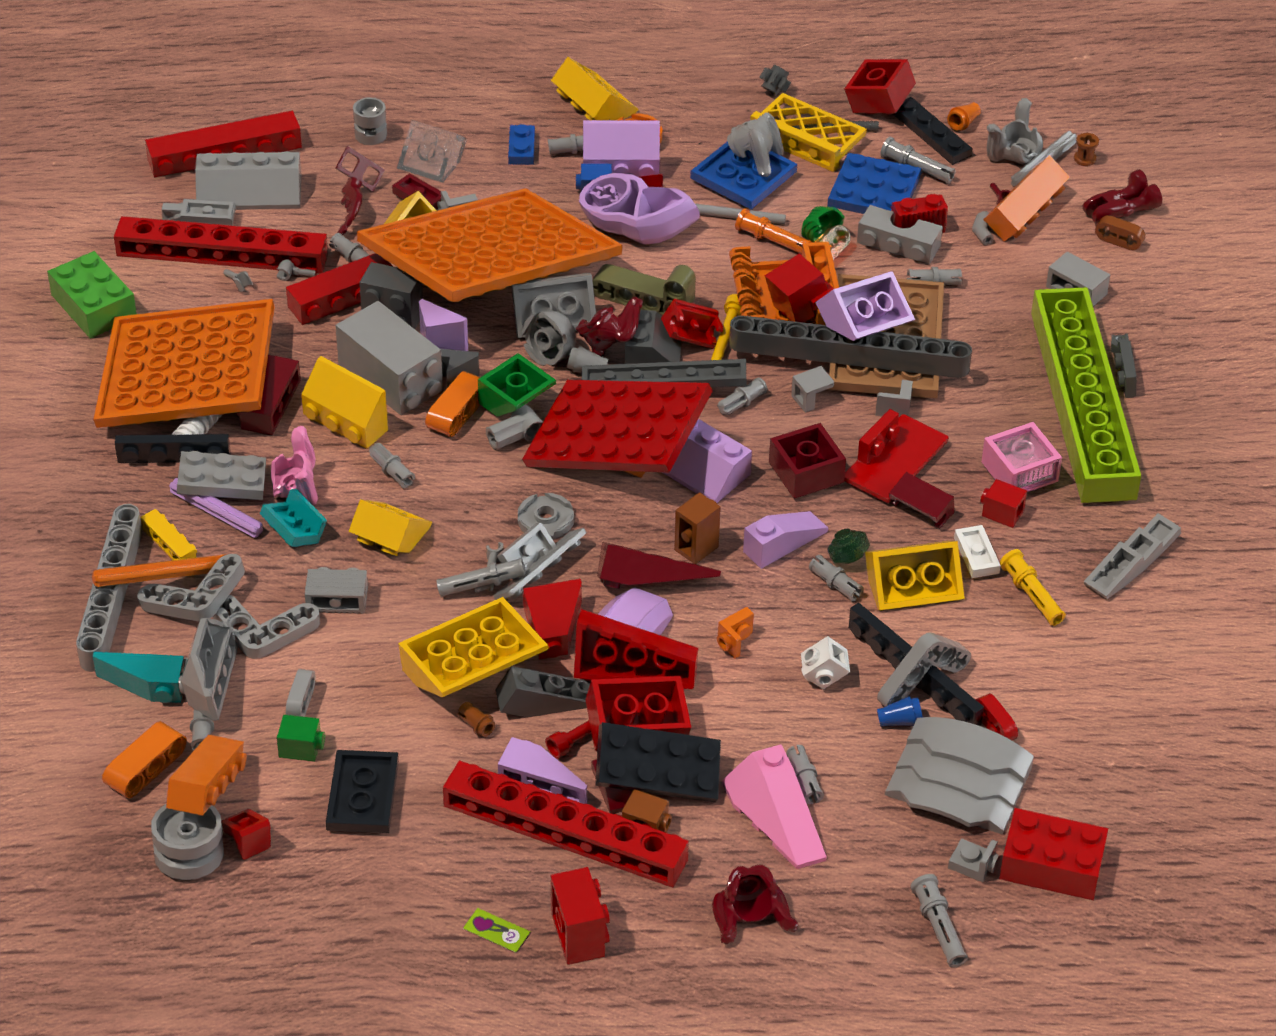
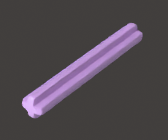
(222, 511)

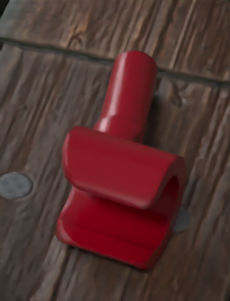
(1001, 194)

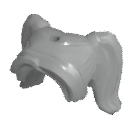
(759, 138)
(1015, 140)

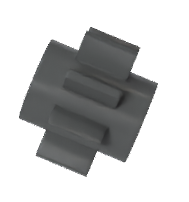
(775, 79)

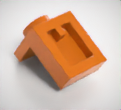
(734, 630)

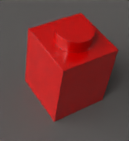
(1003, 503)

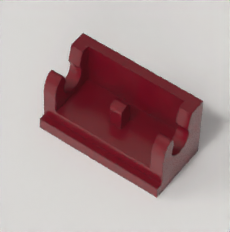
(923, 498)

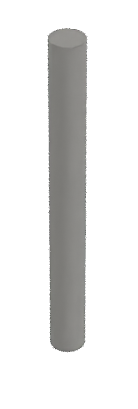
(733, 213)

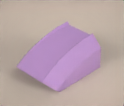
(639, 610)

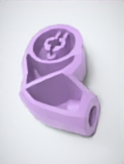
(640, 212)

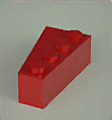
(623, 651)

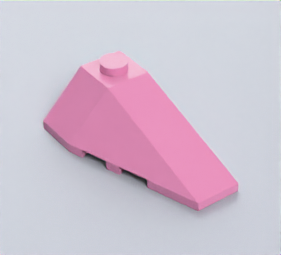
(772, 799)

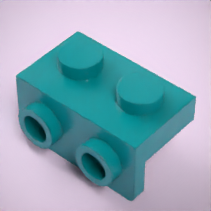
(295, 520)

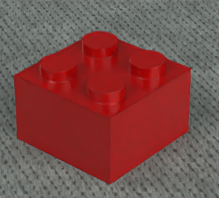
(880, 86)
(579, 915)

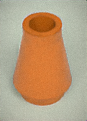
(962, 116)

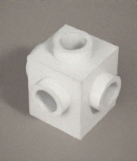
(825, 662)

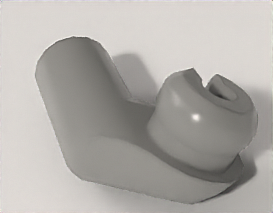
(980, 228)

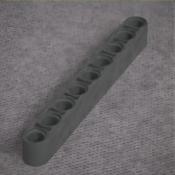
(877, 350)

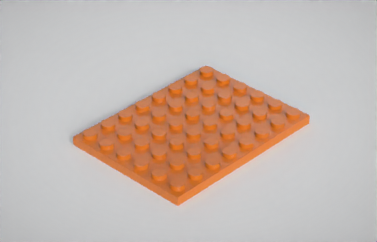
(489, 244)

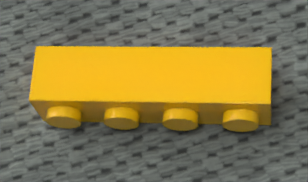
(167, 536)

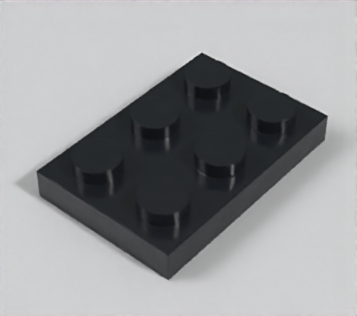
(362, 791)

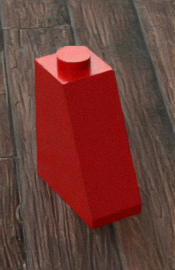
(553, 614)

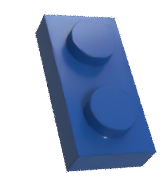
(521, 144)

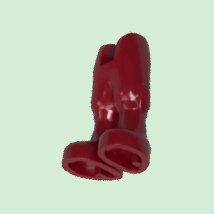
(1124, 202)

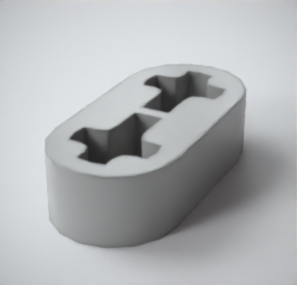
(301, 693)

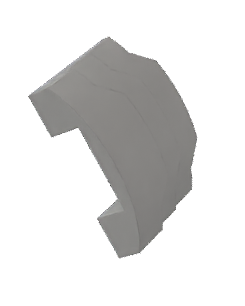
(961, 772)

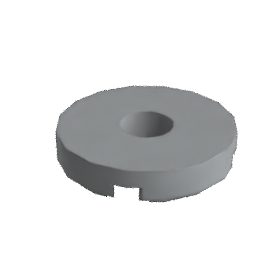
(553, 504)

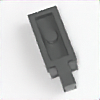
(1125, 362)

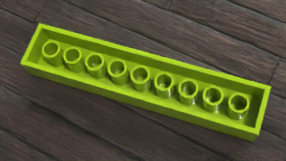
(1085, 396)

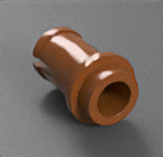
(481, 723)

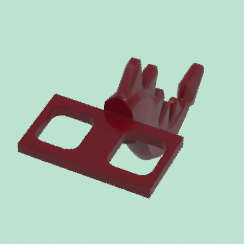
(353, 196)

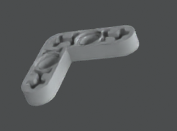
(197, 603)
(304, 615)
(926, 652)

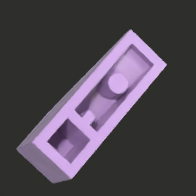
(780, 535)
(536, 766)

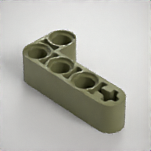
(622, 284)

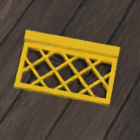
(802, 142)

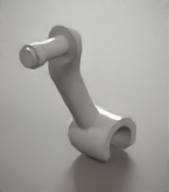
(492, 557)

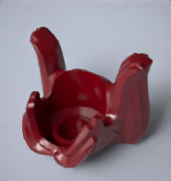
(608, 329)
(750, 897)

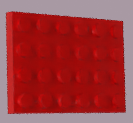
(618, 425)

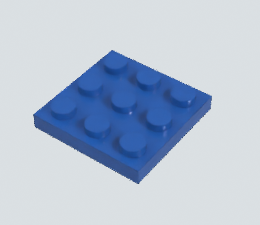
(738, 176)
(872, 182)

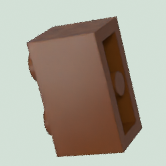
(697, 528)

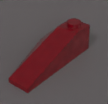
(631, 567)

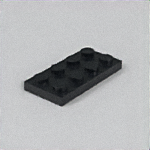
(658, 762)

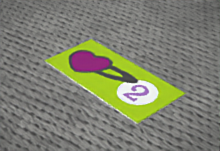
(496, 930)

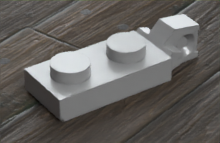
(200, 211)

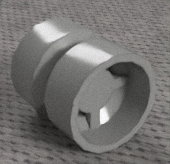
(370, 121)

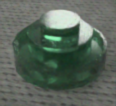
(848, 546)

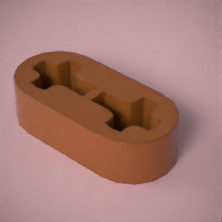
(1120, 232)

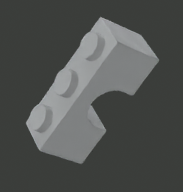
(915, 243)

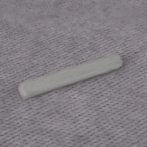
(1055, 150)

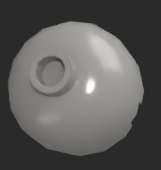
(549, 337)

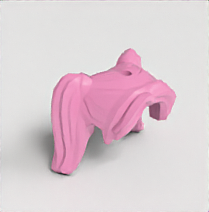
(297, 470)

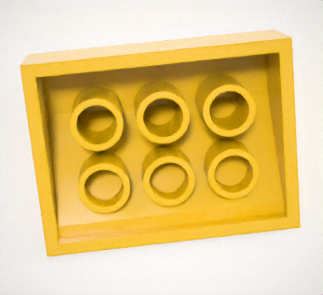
(469, 648)

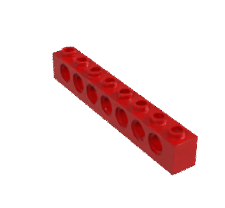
(219, 244)
(566, 823)

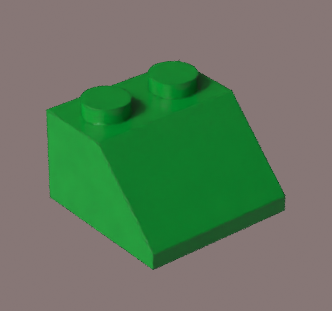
(512, 385)

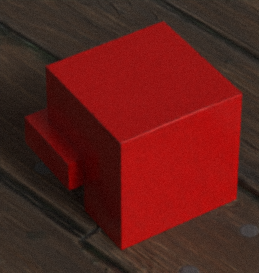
(796, 288)

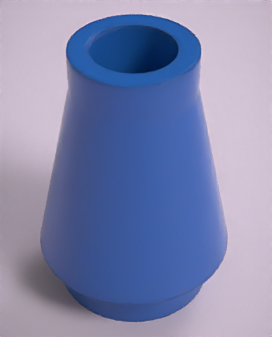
(900, 713)

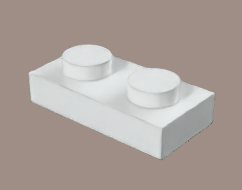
(977, 551)

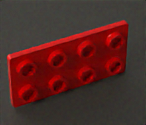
(891, 450)

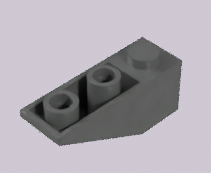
(539, 693)

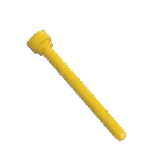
(732, 310)

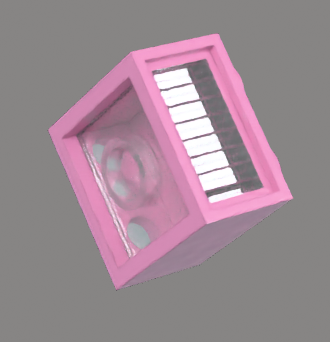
(1022, 457)

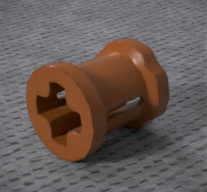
(1086, 149)

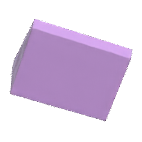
(443, 326)

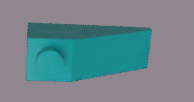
(145, 675)

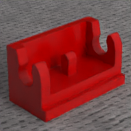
(692, 323)

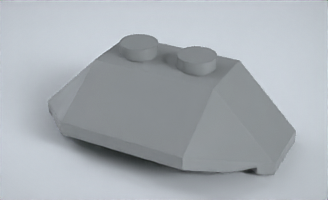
(209, 667)

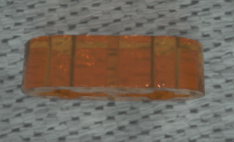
(843, 240)

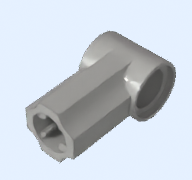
(522, 424)

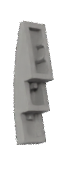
(1133, 556)

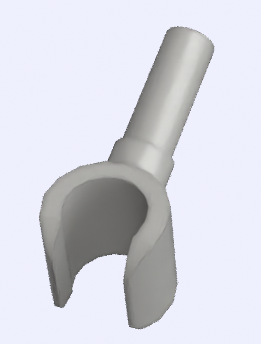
(287, 268)
(241, 279)

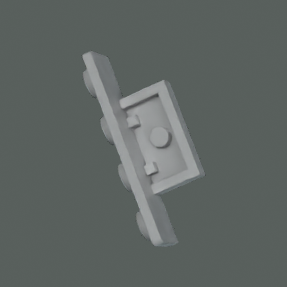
(537, 552)

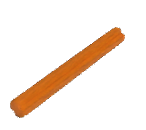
(154, 571)

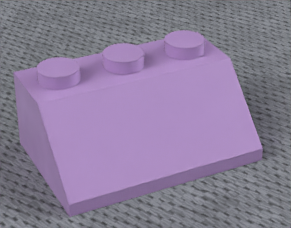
(627, 145)
(865, 307)
(711, 462)

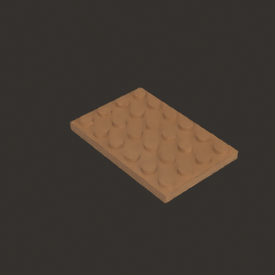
(926, 304)

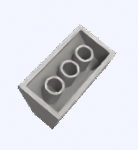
(250, 179)

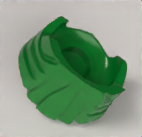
(819, 221)

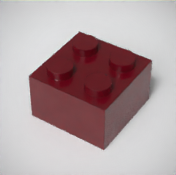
(807, 460)

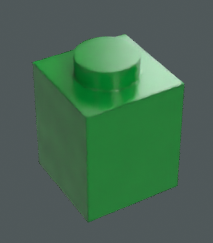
(300, 738)

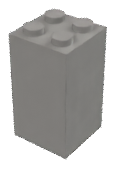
(391, 356)

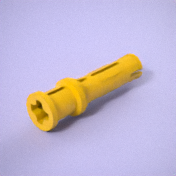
(1026, 578)

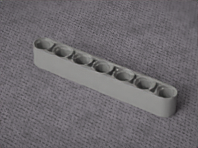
(106, 602)

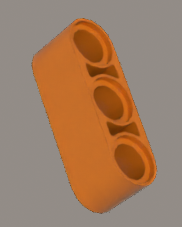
(454, 405)
(144, 759)

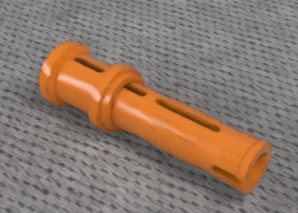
(763, 229)

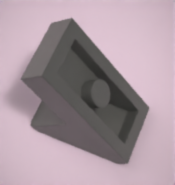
(457, 361)

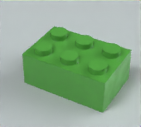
(91, 293)

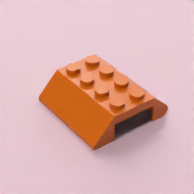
(752, 286)

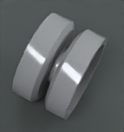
(187, 843)

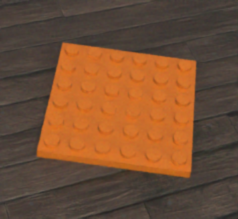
(185, 363)

